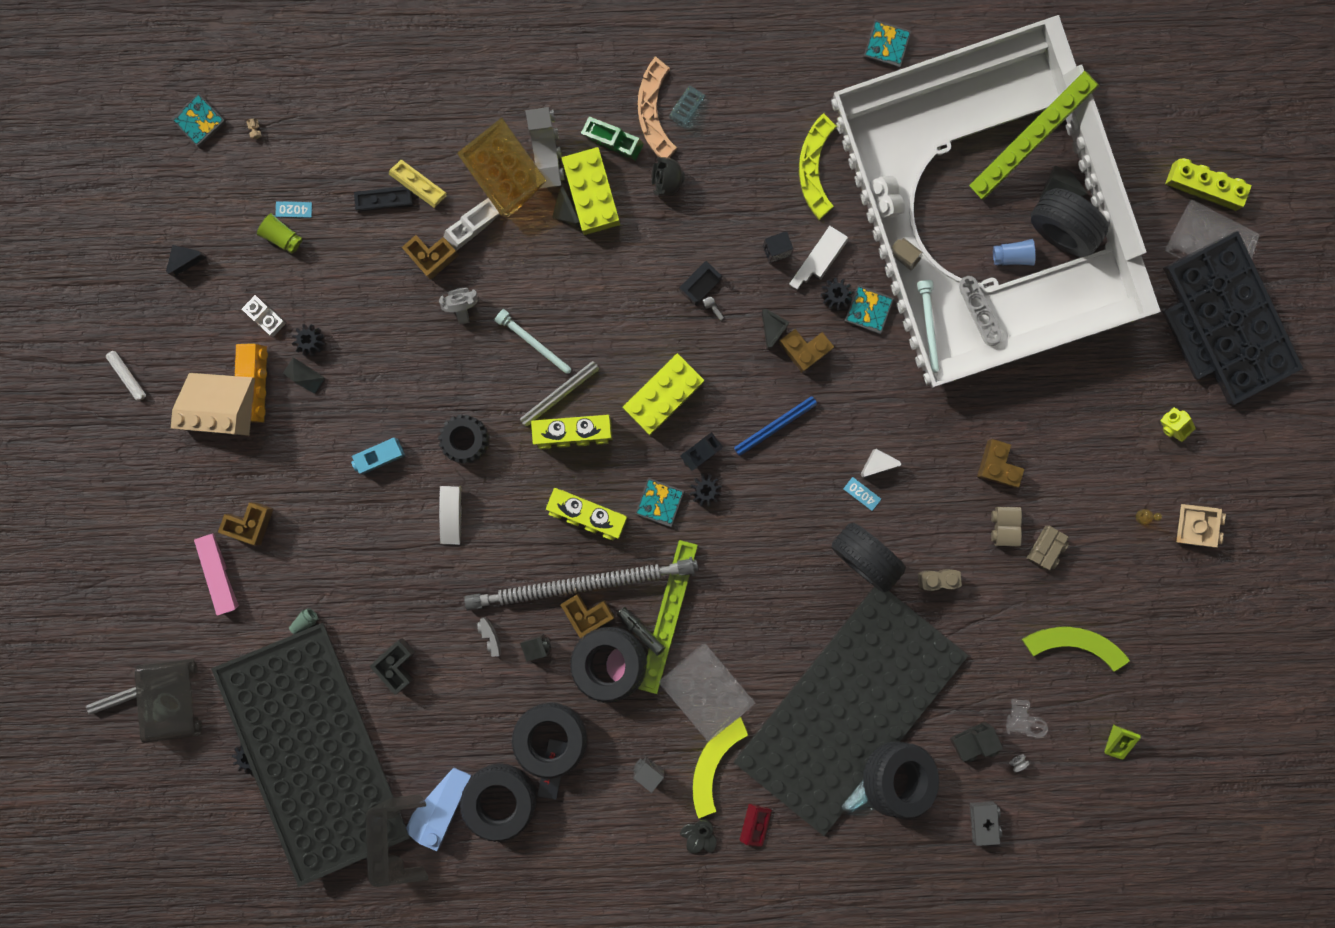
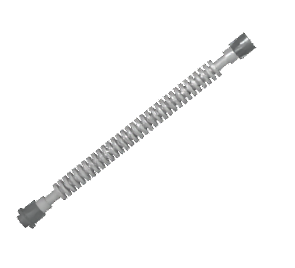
(505, 596)

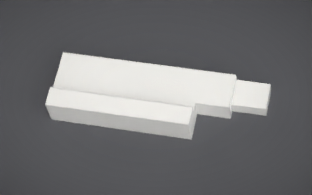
(820, 257)

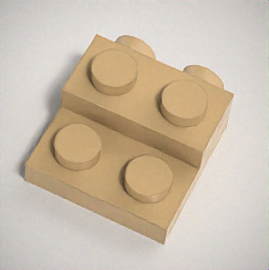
(1200, 525)

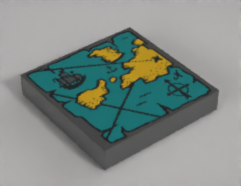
(887, 44)
(198, 120)
(869, 309)
(659, 502)

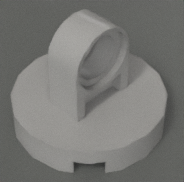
(459, 301)

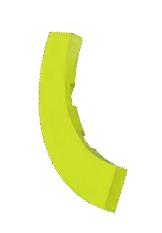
(809, 166)
(707, 765)

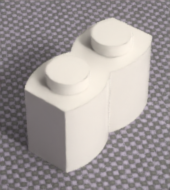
(886, 192)

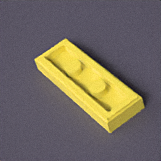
(417, 183)

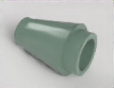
(303, 621)

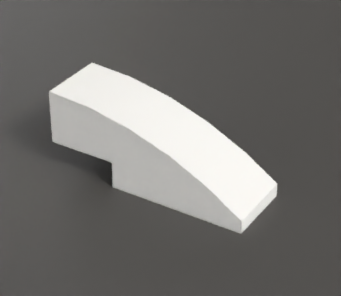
(471, 224)
(450, 515)

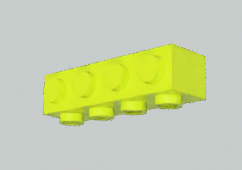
(1208, 184)

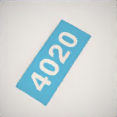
(293, 209)
(862, 493)

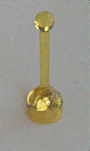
(1147, 516)

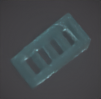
(685, 120)
(855, 800)

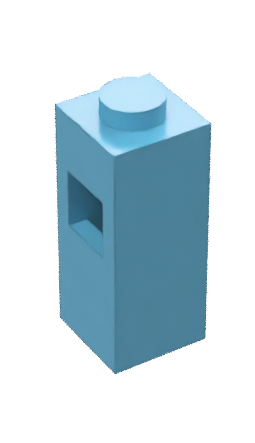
(377, 456)

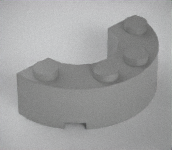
(544, 145)

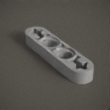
(976, 312)

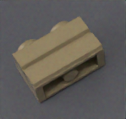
(1048, 548)

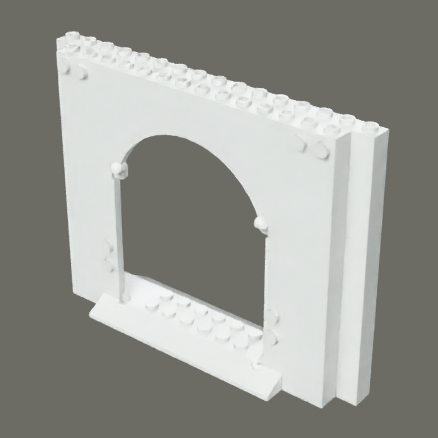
(896, 130)

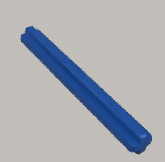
(775, 426)

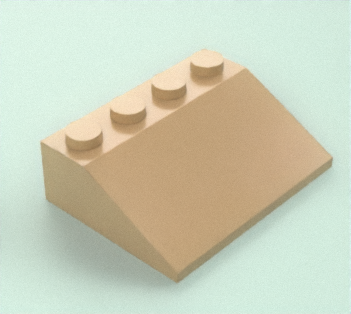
(214, 404)

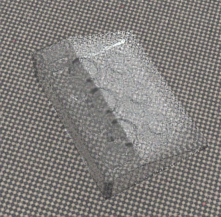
(1203, 226)
(706, 692)

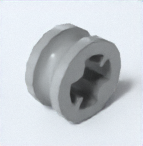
(1019, 763)

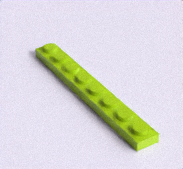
(1034, 134)
(667, 619)

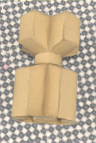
(253, 125)

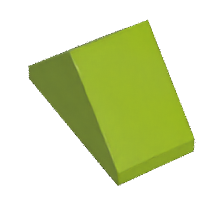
(1121, 742)

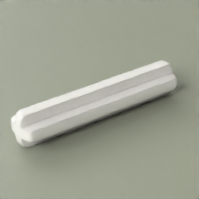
(125, 375)

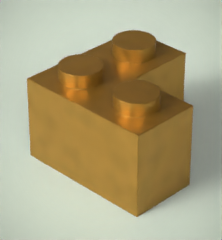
(430, 260)
(804, 353)
(994, 465)
(251, 527)
(584, 619)

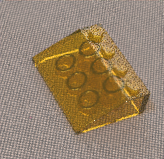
(502, 168)

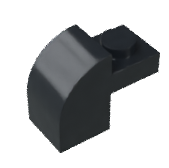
(701, 451)

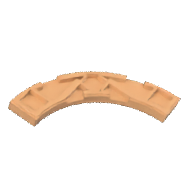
(648, 109)

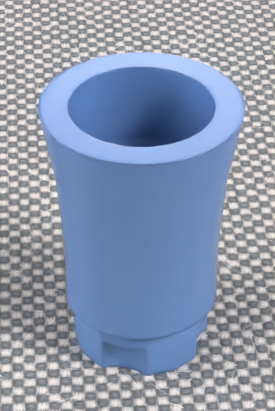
(1015, 253)

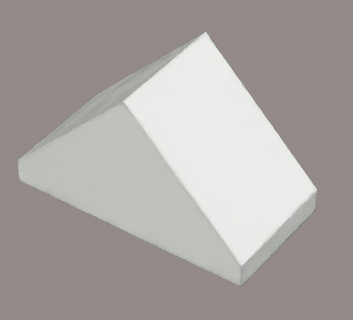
(879, 462)

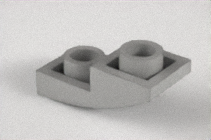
(487, 630)

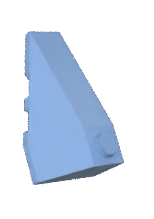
(430, 823)

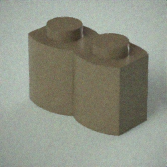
(906, 253)
(1007, 526)
(935, 580)

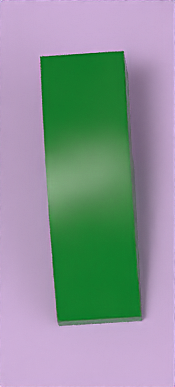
(612, 138)

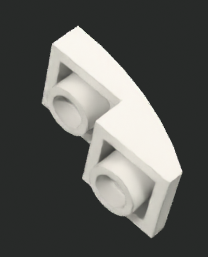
(263, 316)

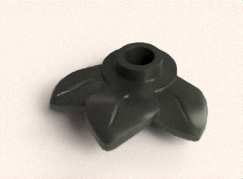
(699, 839)

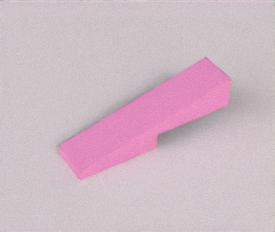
(215, 574)

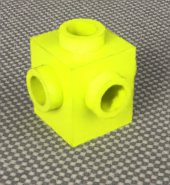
(1177, 424)

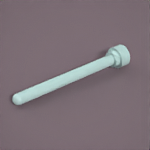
(925, 288)
(504, 319)

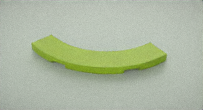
(1078, 638)

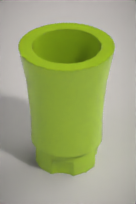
(279, 234)

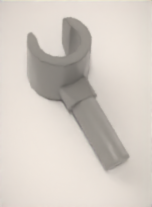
(709, 302)

